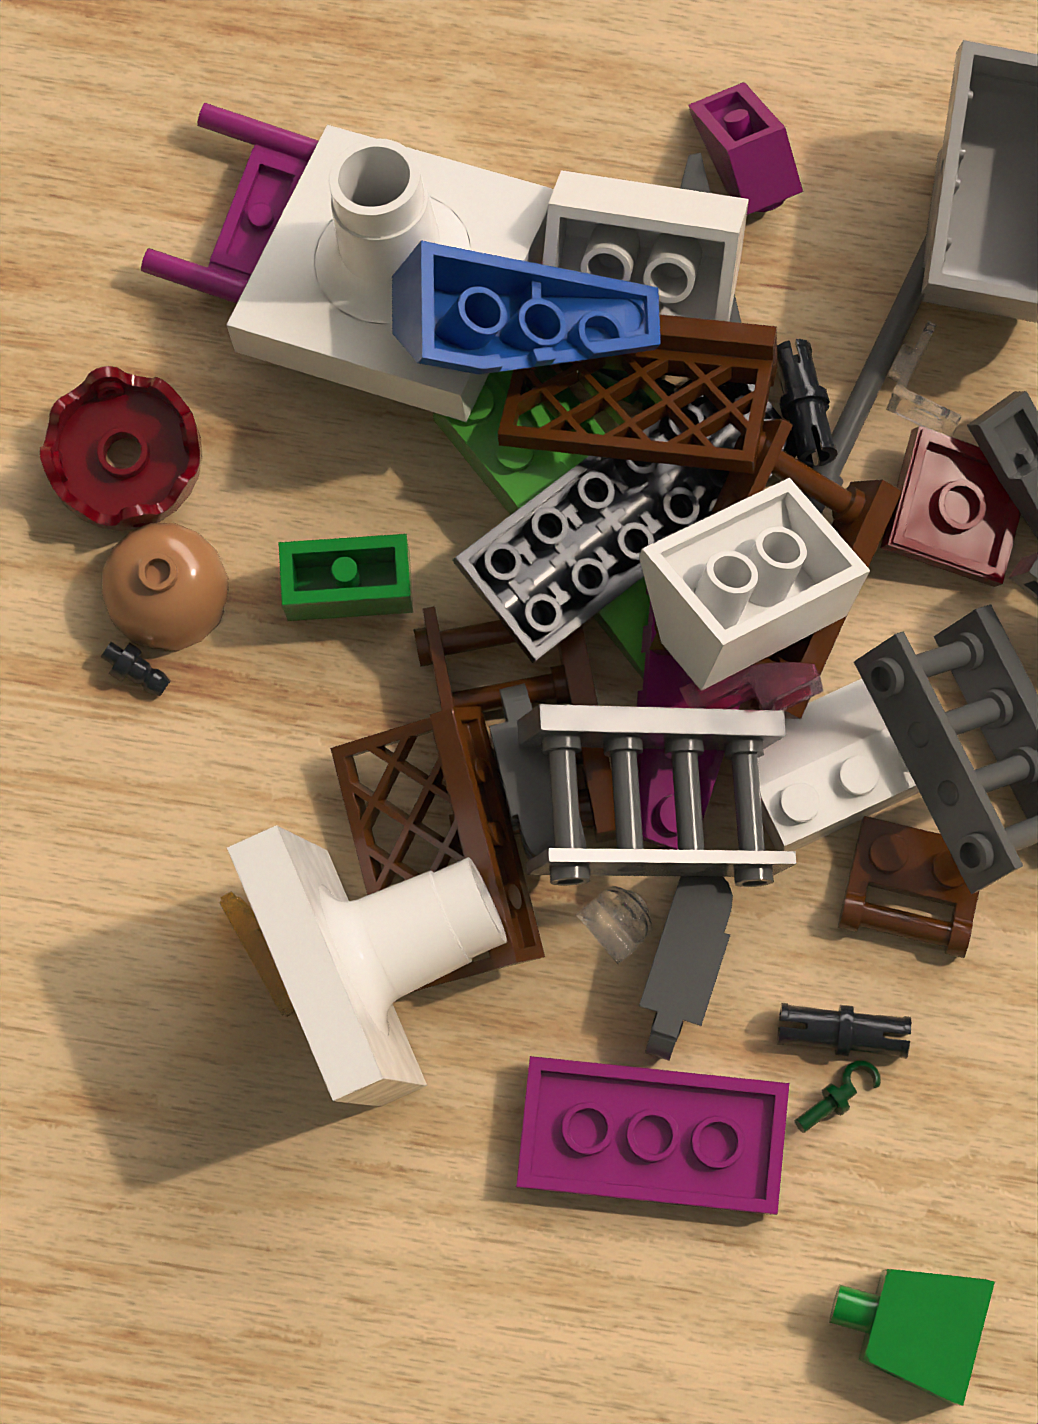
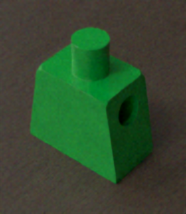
(919, 1328)

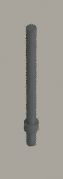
(875, 371)

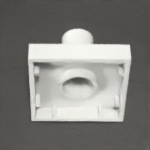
(328, 268)
(361, 955)

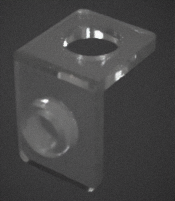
(907, 403)

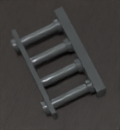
(926, 736)
(684, 737)

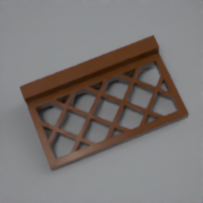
(690, 348)
(479, 823)

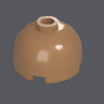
(164, 586)

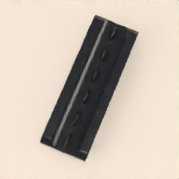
(585, 532)

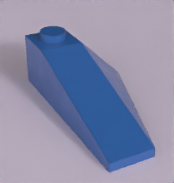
(512, 314)

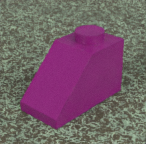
(747, 147)

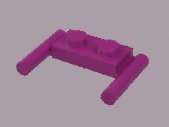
(256, 208)

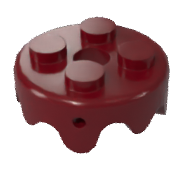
(113, 408)

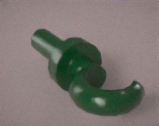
(836, 1098)

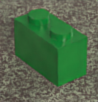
(345, 577)

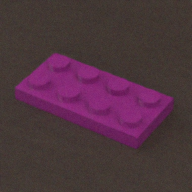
(653, 1135)

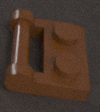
(913, 865)

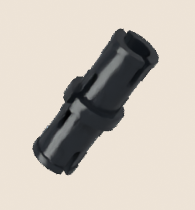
(805, 403)
(844, 1030)

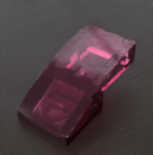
(771, 684)

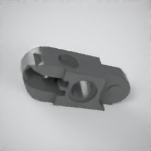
(524, 776)
(687, 959)

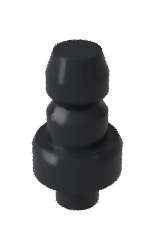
(130, 665)

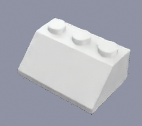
(650, 237)
(749, 582)
(830, 769)

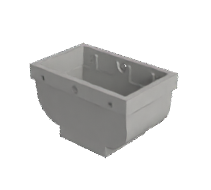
(986, 188)

